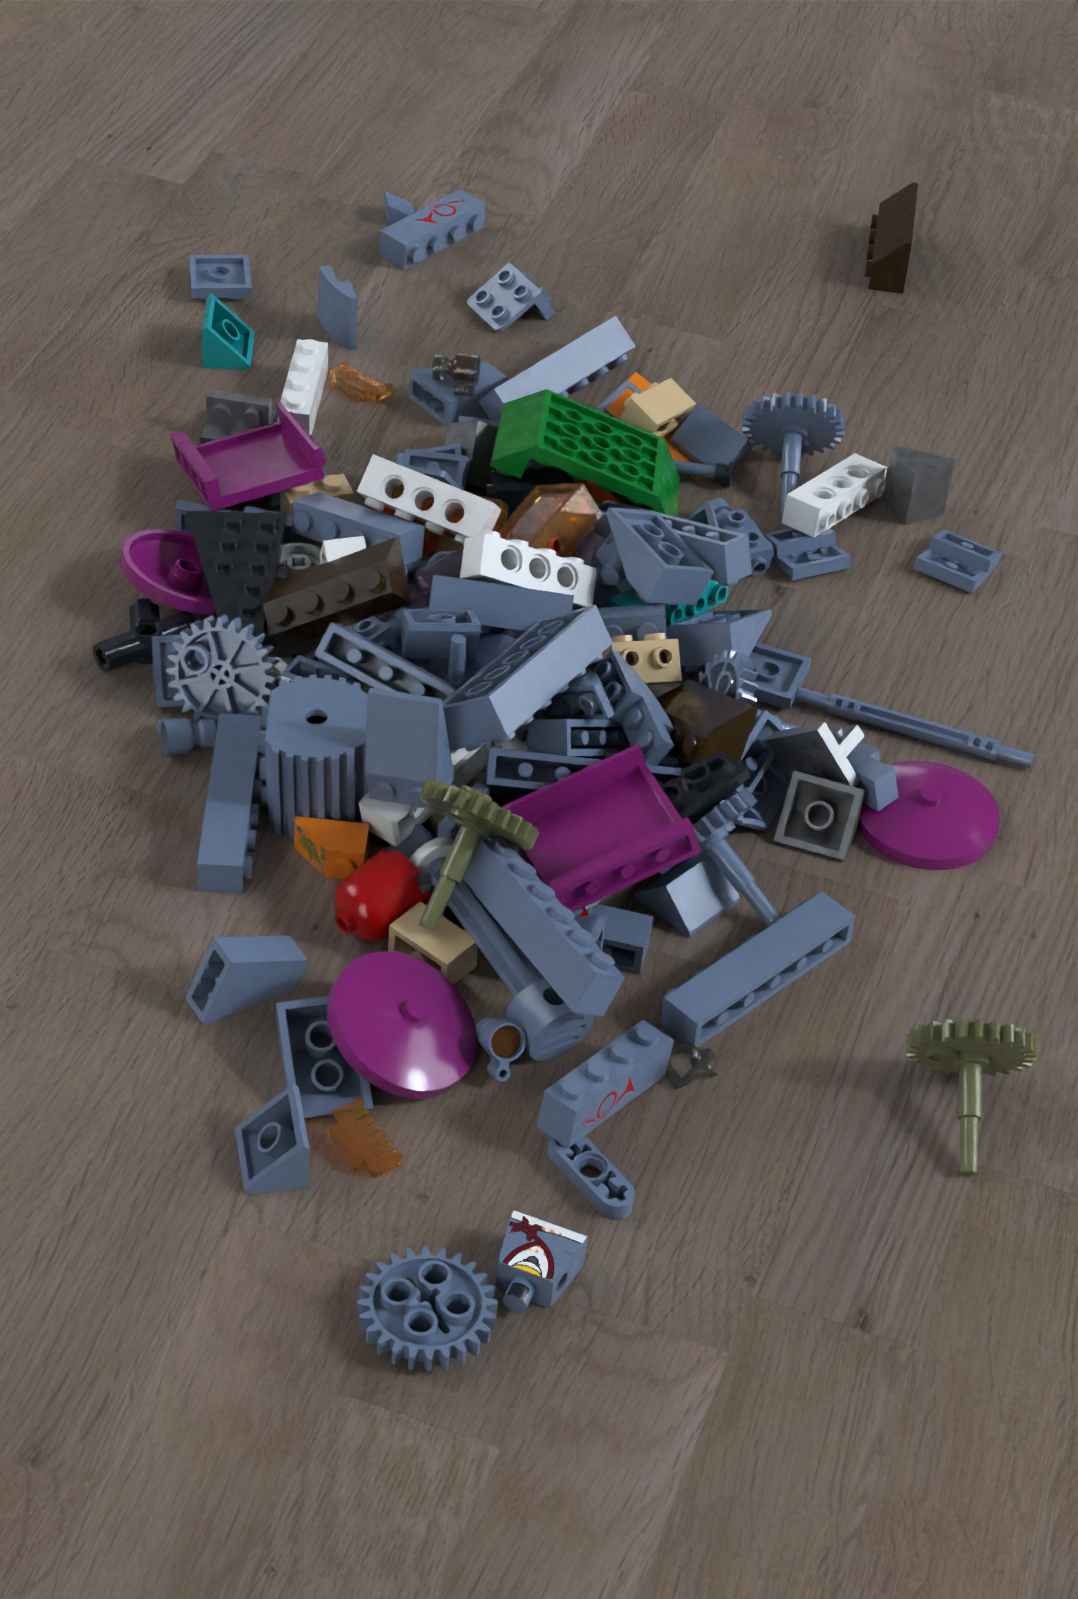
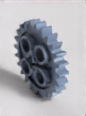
(427, 1308)

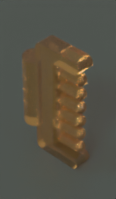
(358, 384)
(356, 1146)

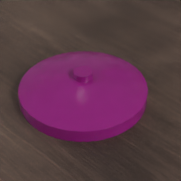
(167, 569)
(936, 822)
(401, 1025)

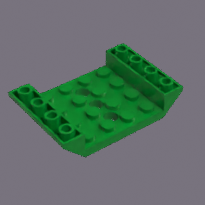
(587, 448)

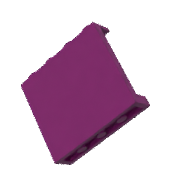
(250, 462)
(604, 829)

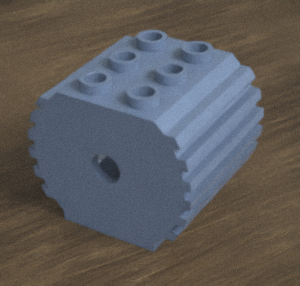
(313, 751)

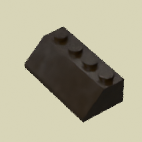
(891, 241)
(337, 592)
(706, 722)

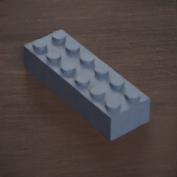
(524, 678)

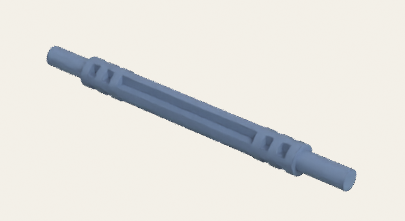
(914, 727)

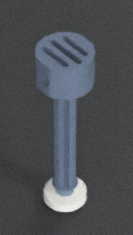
(537, 1008)

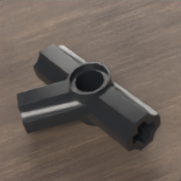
(137, 642)

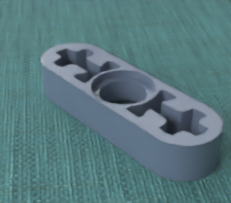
(594, 1188)

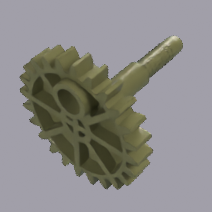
(477, 820)
(971, 1052)

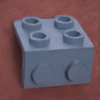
(508, 297)
(441, 466)

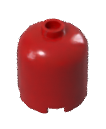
(377, 896)

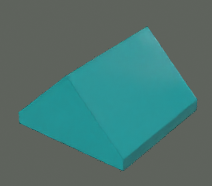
(225, 338)

